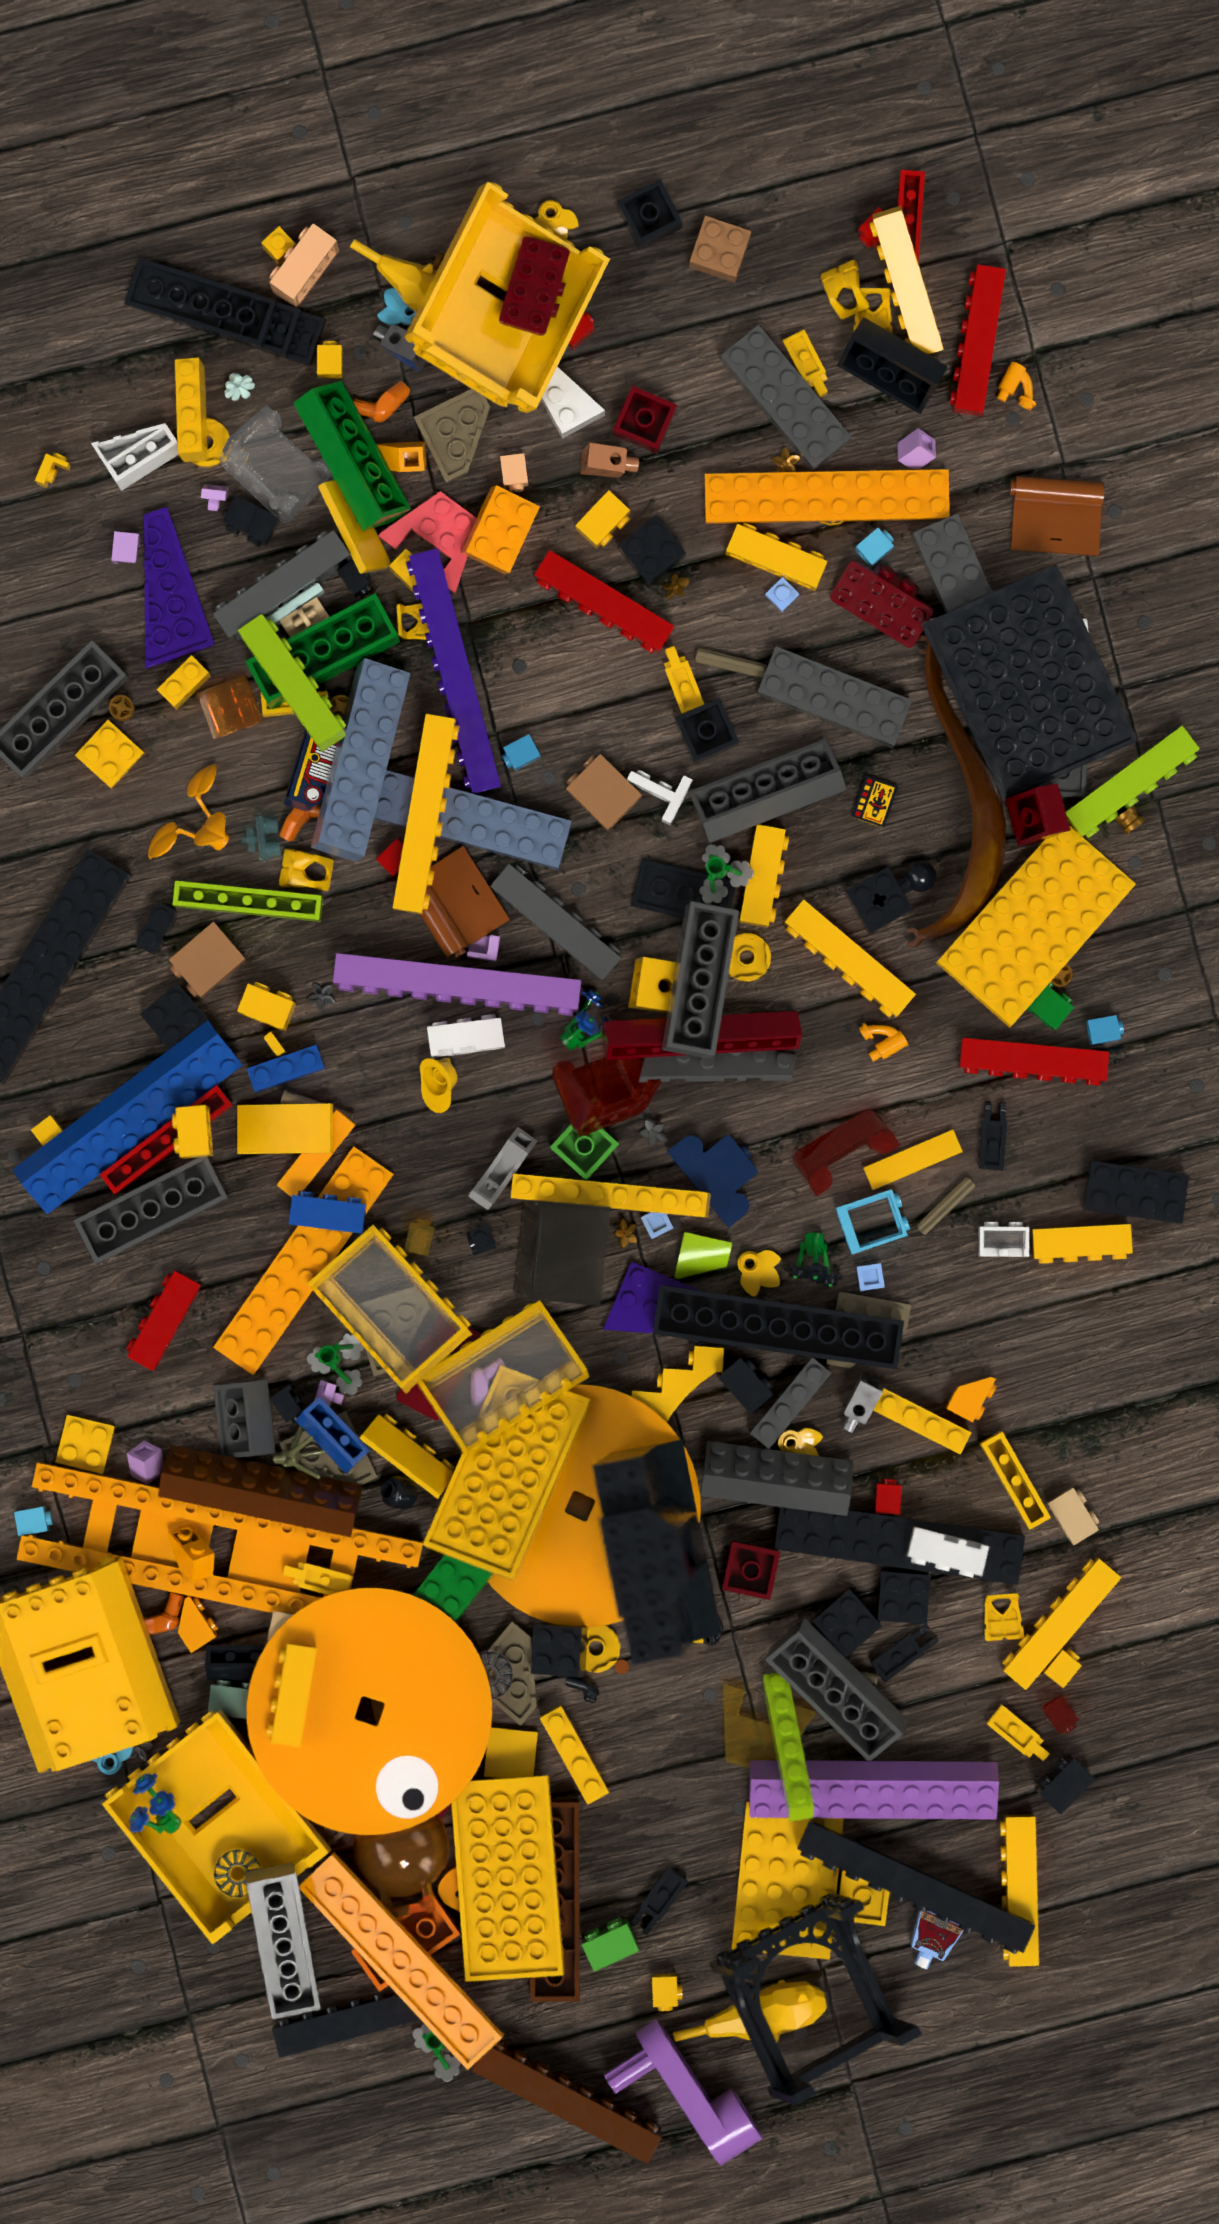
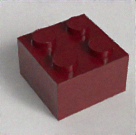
(644, 420)
(1037, 814)
(750, 1570)

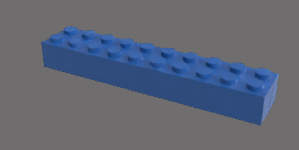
(126, 1117)

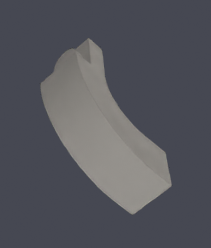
(503, 1168)

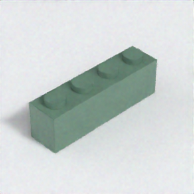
(229, 1698)

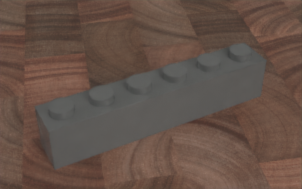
(555, 922)

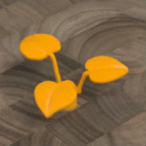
(212, 831)

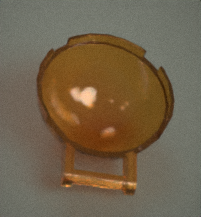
(404, 1863)

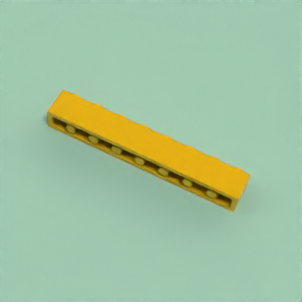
(424, 814)
(611, 1195)

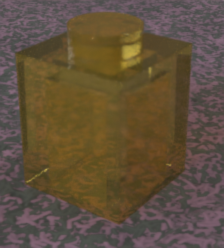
(420, 1237)

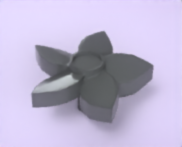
(321, 996)
(653, 1131)
(141, 1750)

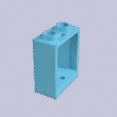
(847, 1228)

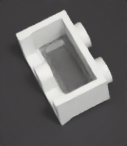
(1003, 1241)

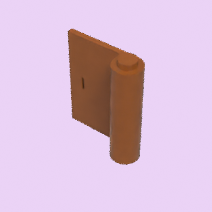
(1058, 511)
(455, 911)

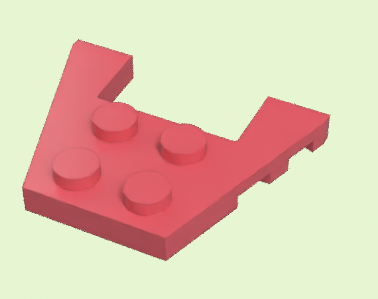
(440, 524)

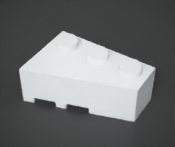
(569, 405)
(137, 454)
(465, 1036)
(947, 1552)

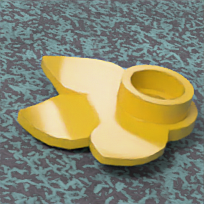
(560, 222)
(761, 1273)
(803, 1441)

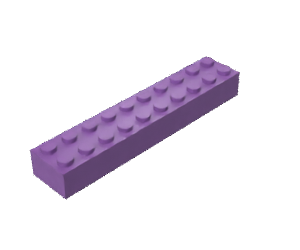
(456, 983)
(883, 1789)

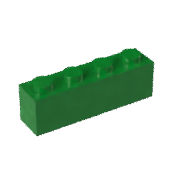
(1051, 1007)

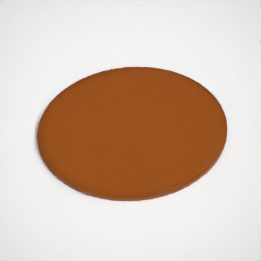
(621, 1666)

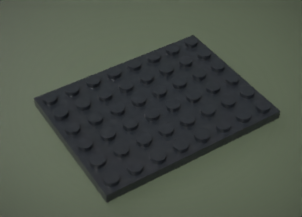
(1029, 681)

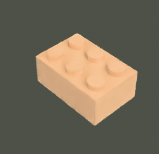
(303, 265)

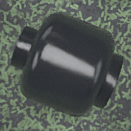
(399, 1492)

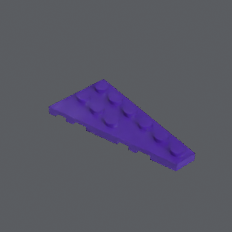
(172, 607)
(637, 1300)

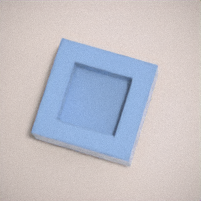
(782, 594)
(656, 1224)
(870, 1277)

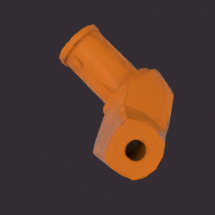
(386, 405)
(295, 821)
(167, 1620)

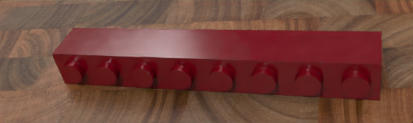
(736, 1034)

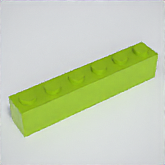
(292, 683)
(1131, 782)
(247, 901)
(788, 1747)

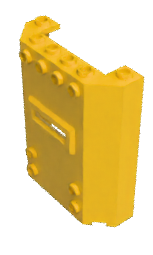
(460, 322)
(96, 1702)
(258, 1820)

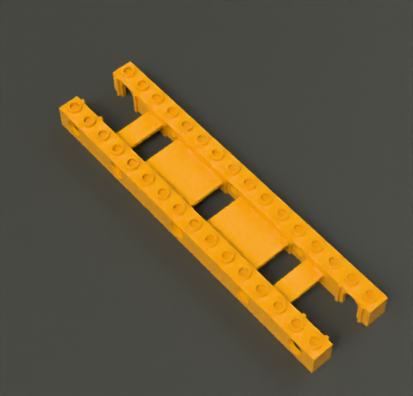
(257, 1556)

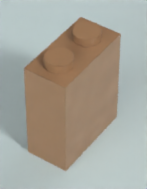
(603, 792)
(206, 961)

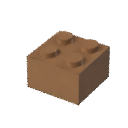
(720, 249)

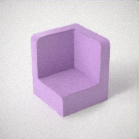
(916, 449)
(125, 547)
(485, 949)
(145, 1462)

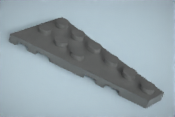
(741, 1065)

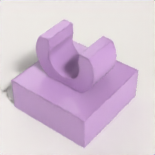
(214, 494)
(327, 1393)

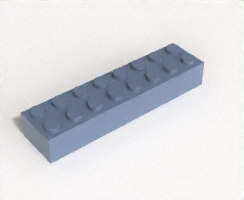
(360, 760)
(482, 823)

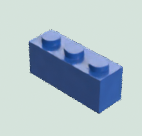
(286, 1069)
(327, 1212)
(332, 1435)

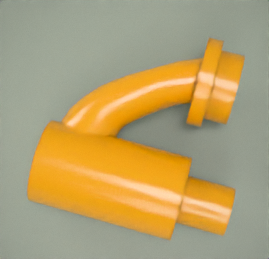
(1014, 375)
(887, 1047)

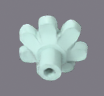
(238, 386)

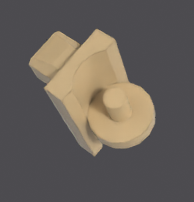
(304, 617)

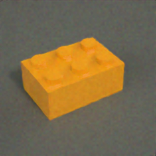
(500, 529)

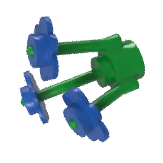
(575, 1035)
(160, 1804)

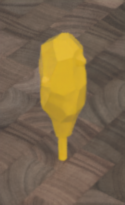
(407, 277)
(783, 2005)

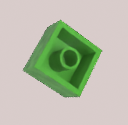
(584, 1152)
(609, 1943)

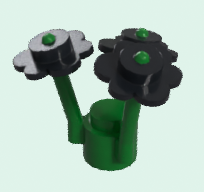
(814, 1246)

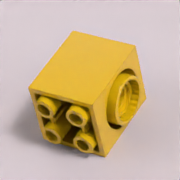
(645, 981)

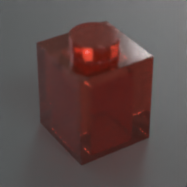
(1060, 1714)

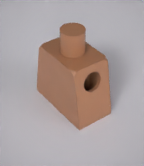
(597, 462)

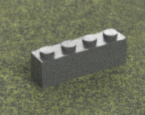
(790, 1402)

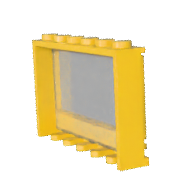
(390, 1307)
(502, 1377)

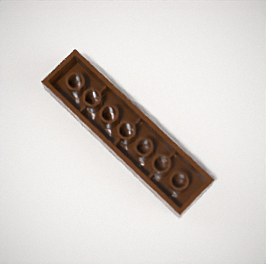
(260, 1490)
(566, 1842)
(569, 2101)

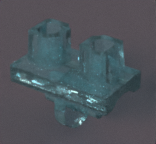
(263, 827)

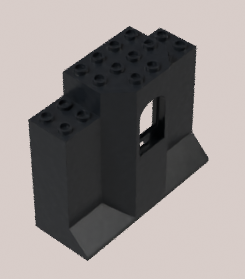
(655, 1550)

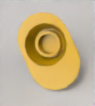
(437, 1081)

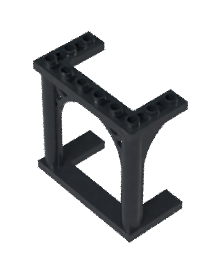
(733, 1966)

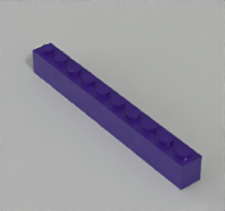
(454, 670)

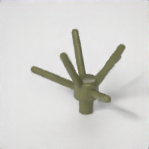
(293, 1457)

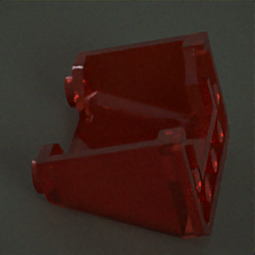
(602, 1092)
(816, 1156)

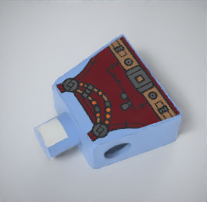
(933, 1938)

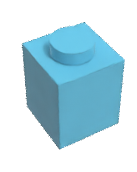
(875, 547)
(33, 1520)

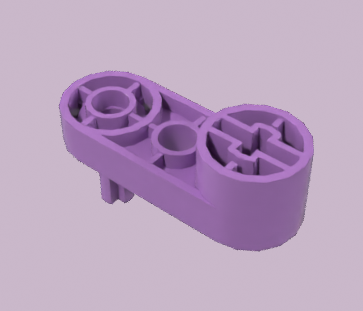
(720, 2122)

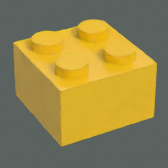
(266, 1006)
(193, 1132)

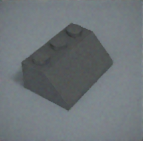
(244, 1419)

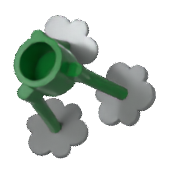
(717, 867)
(328, 1358)
(445, 2065)

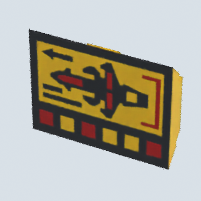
(874, 801)

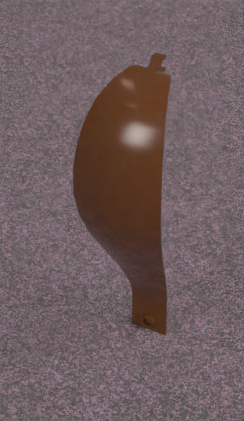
(988, 817)

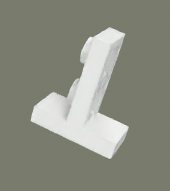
(662, 791)

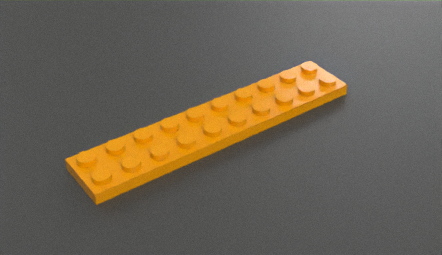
(827, 496)
(304, 1255)
(401, 1961)

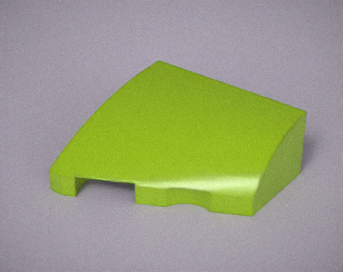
(701, 1255)

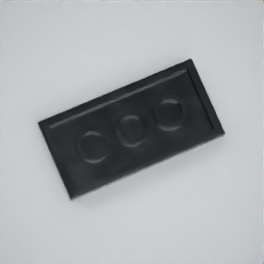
(670, 888)

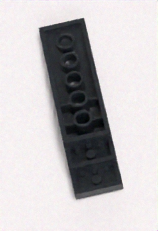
(225, 311)

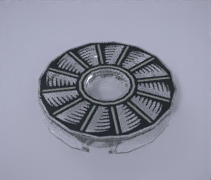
(503, 1671)

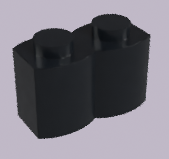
(251, 521)
(160, 922)

